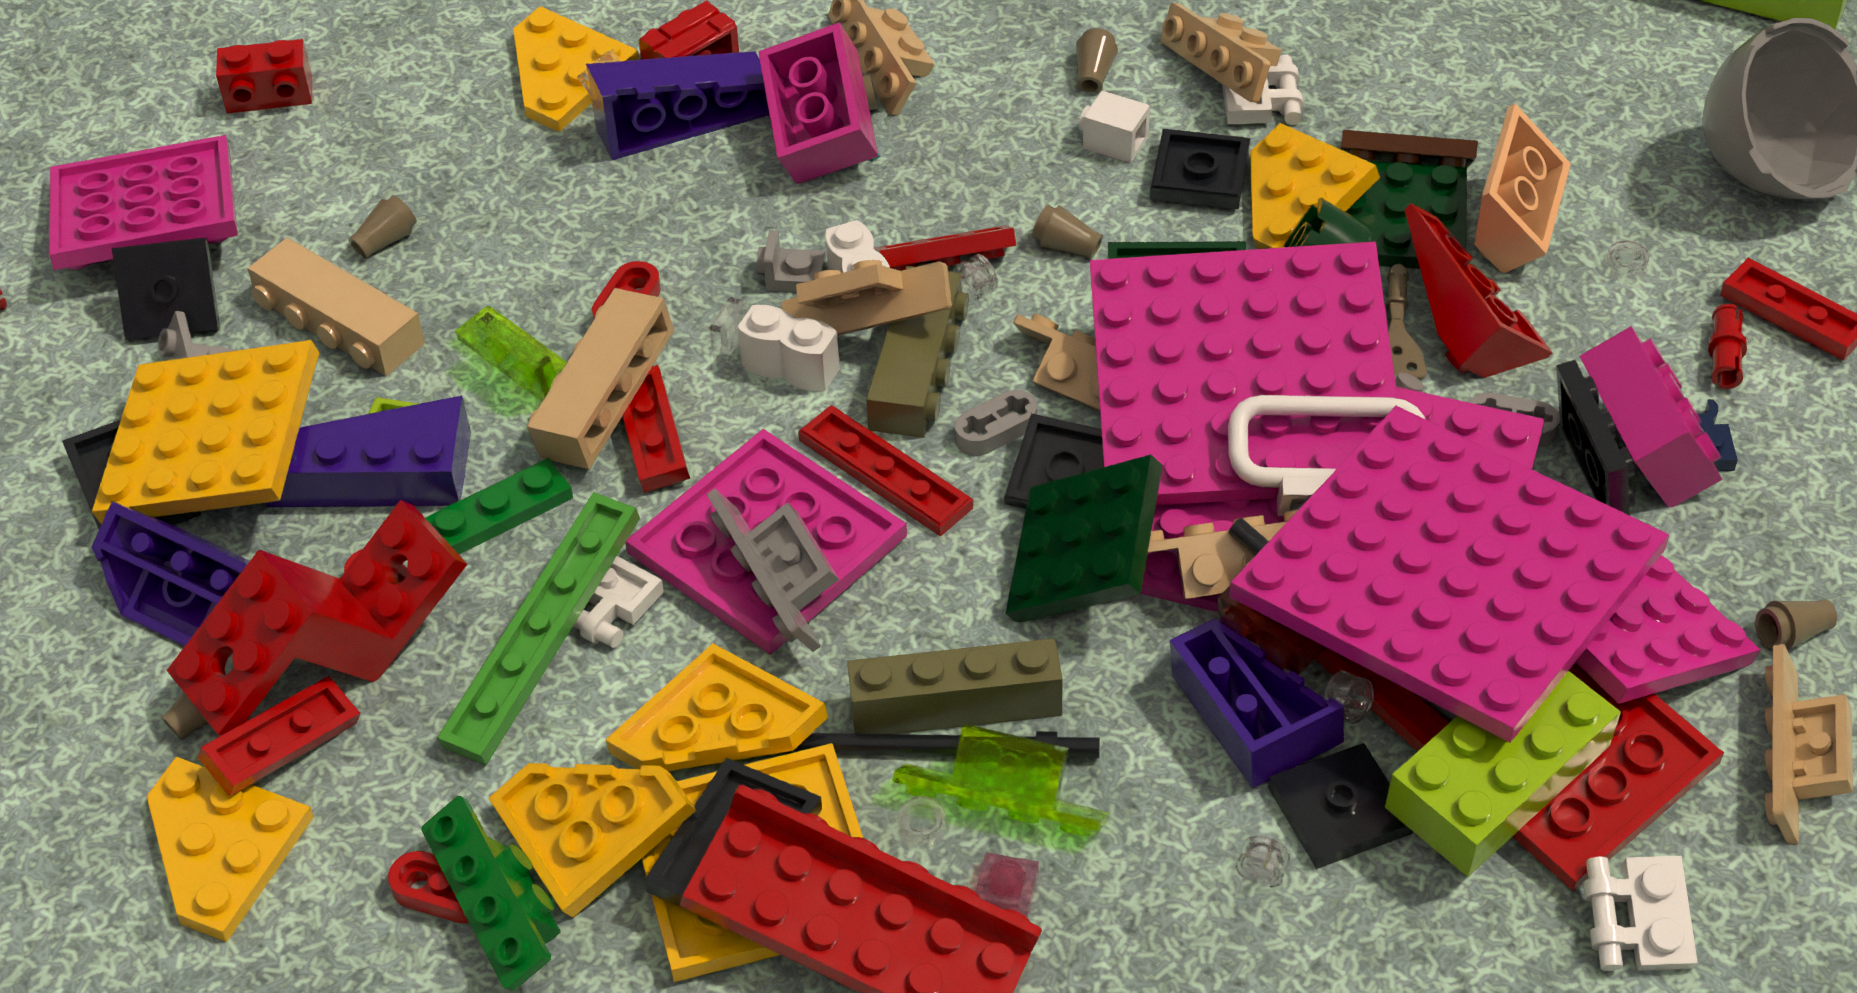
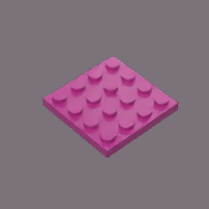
(140, 200)
(759, 479)
(1664, 639)

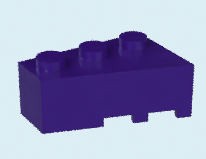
(1250, 704)

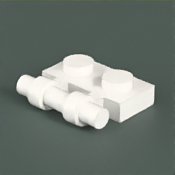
(1283, 99)
(622, 593)
(1656, 909)

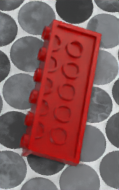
(852, 907)

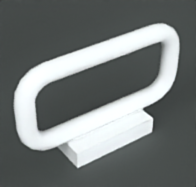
(1296, 484)

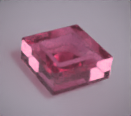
(1008, 882)

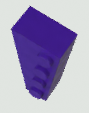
(673, 98)
(381, 459)

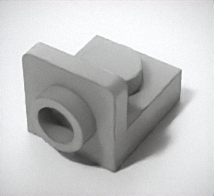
(787, 266)

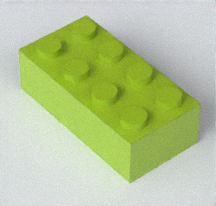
(1477, 790)

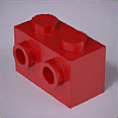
(262, 72)

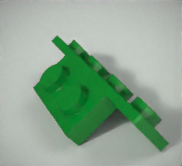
(494, 892)

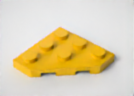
(551, 57)
(1292, 174)
(715, 713)
(588, 823)
(220, 846)

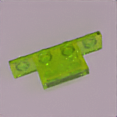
(511, 351)
(1005, 774)

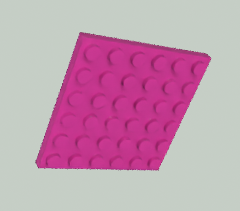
(1209, 329)
(1450, 571)

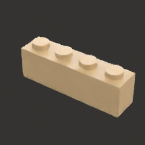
(336, 307)
(600, 378)

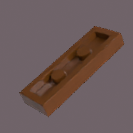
(1409, 147)

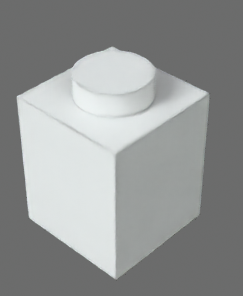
(1115, 126)

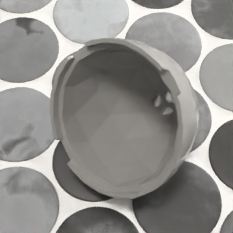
(1786, 111)

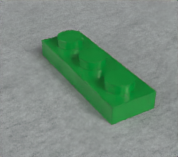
(501, 506)

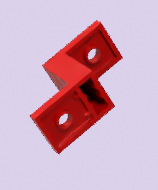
(294, 611)

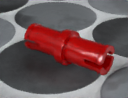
(1727, 346)

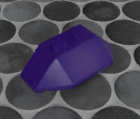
(162, 572)

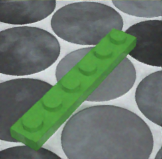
(538, 629)

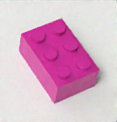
(817, 103)
(1653, 416)

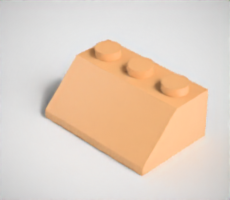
(1520, 194)

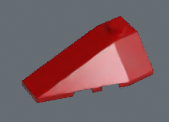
(1468, 316)

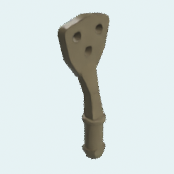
(1399, 338)

